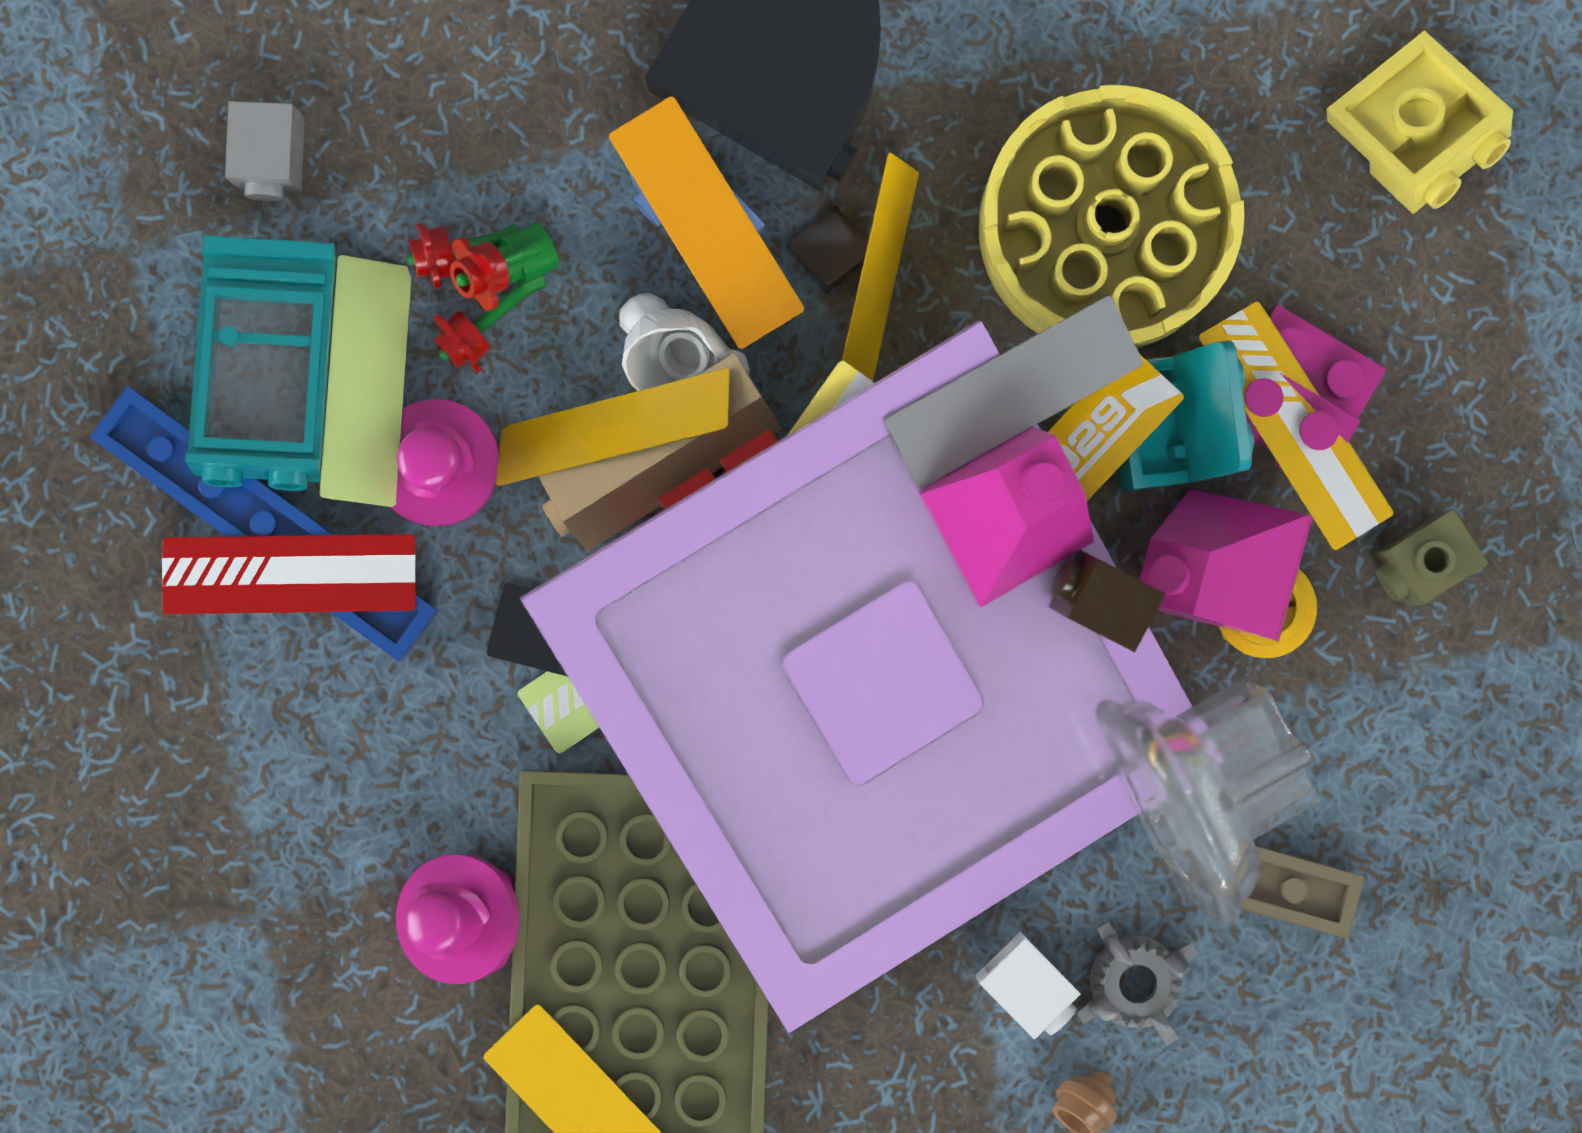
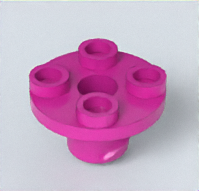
(444, 463)
(458, 918)

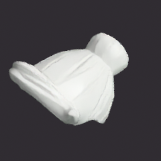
(667, 343)

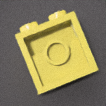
(1423, 123)

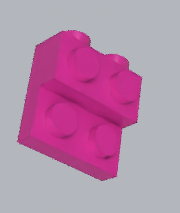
(1335, 370)

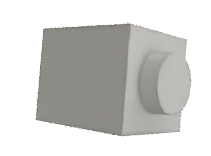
(264, 149)

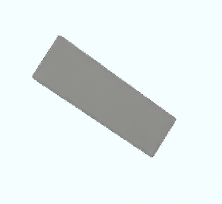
(1013, 392)

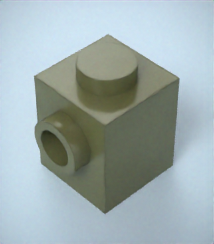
(1428, 560)

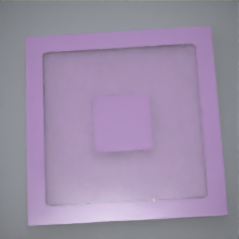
(835, 710)

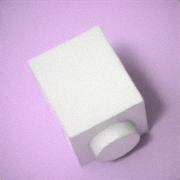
(1029, 987)

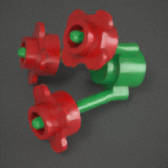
(480, 271)

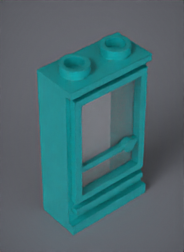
(262, 361)

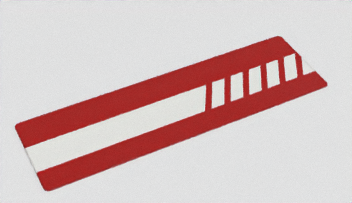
(288, 574)

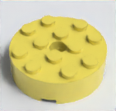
(1123, 153)

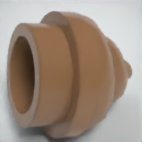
(1086, 1103)

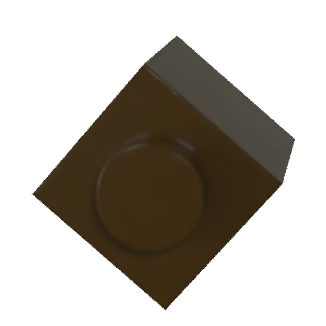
(1105, 599)

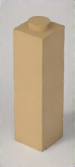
(617, 491)

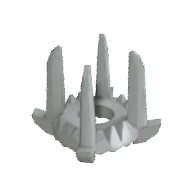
(1125, 952)

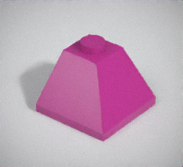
(1010, 513)
(1227, 562)

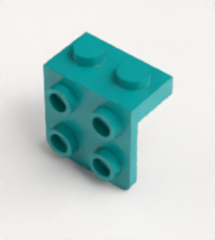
(1205, 432)

